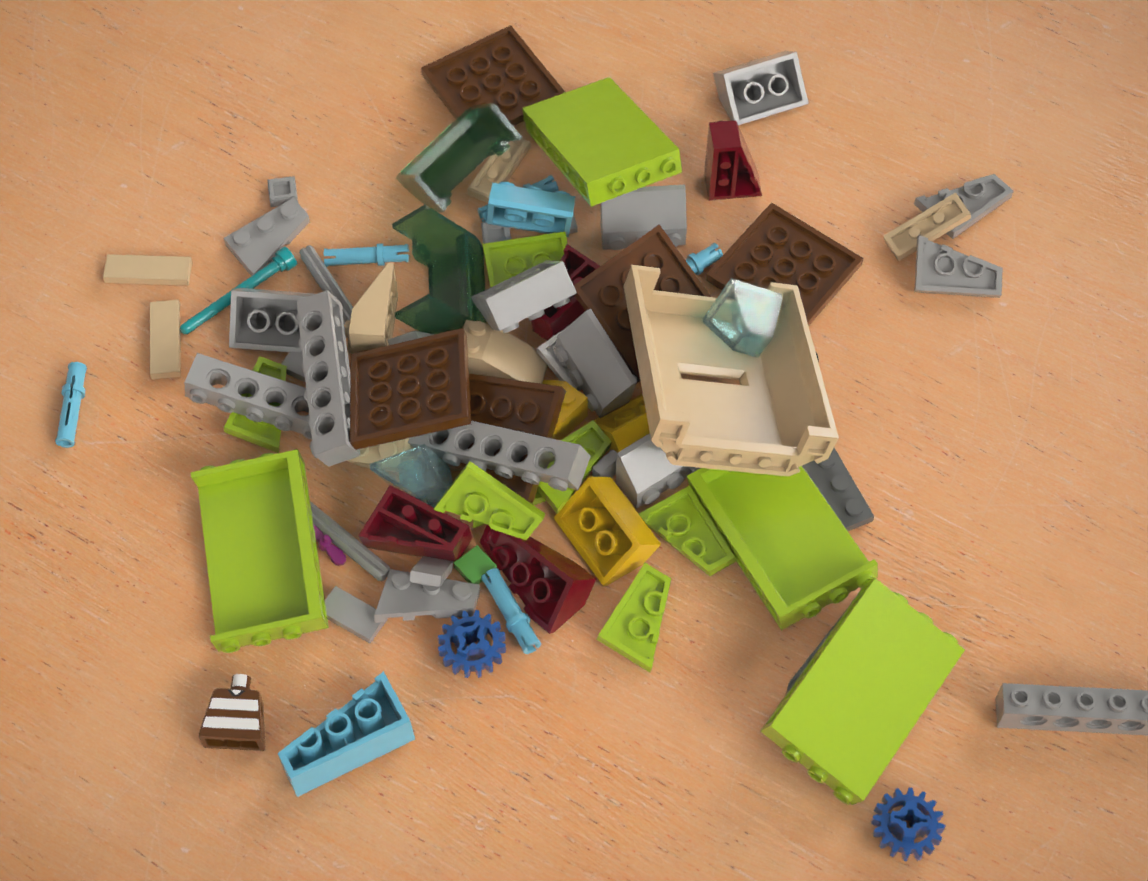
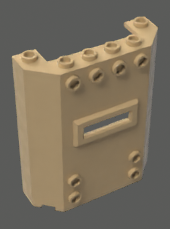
(761, 426)

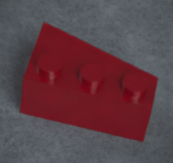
(729, 164)
(559, 318)
(414, 528)

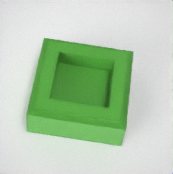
(474, 565)

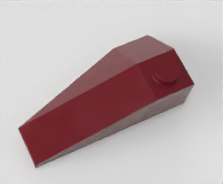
(543, 578)

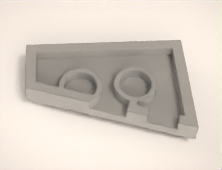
(978, 196)
(260, 239)
(953, 273)
(411, 599)

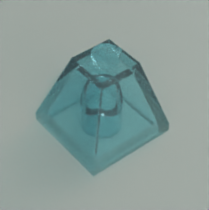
(744, 317)
(416, 473)

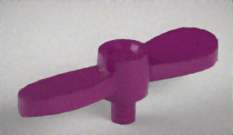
(332, 551)

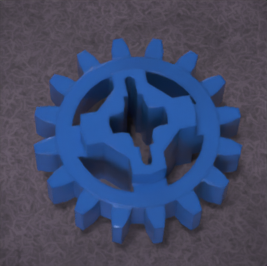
(476, 656)
(912, 811)

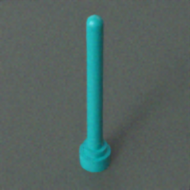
(282, 261)

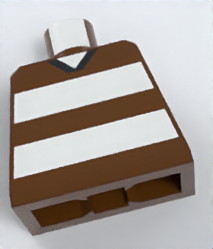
(234, 718)

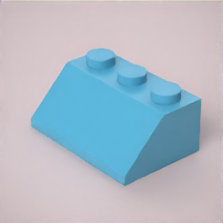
(530, 208)

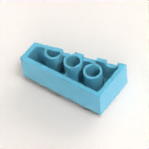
(348, 738)

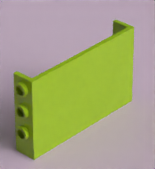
(602, 141)
(784, 540)
(260, 551)
(863, 692)

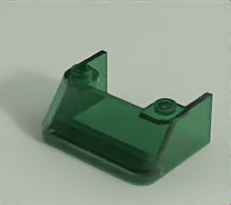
(456, 153)
(454, 272)

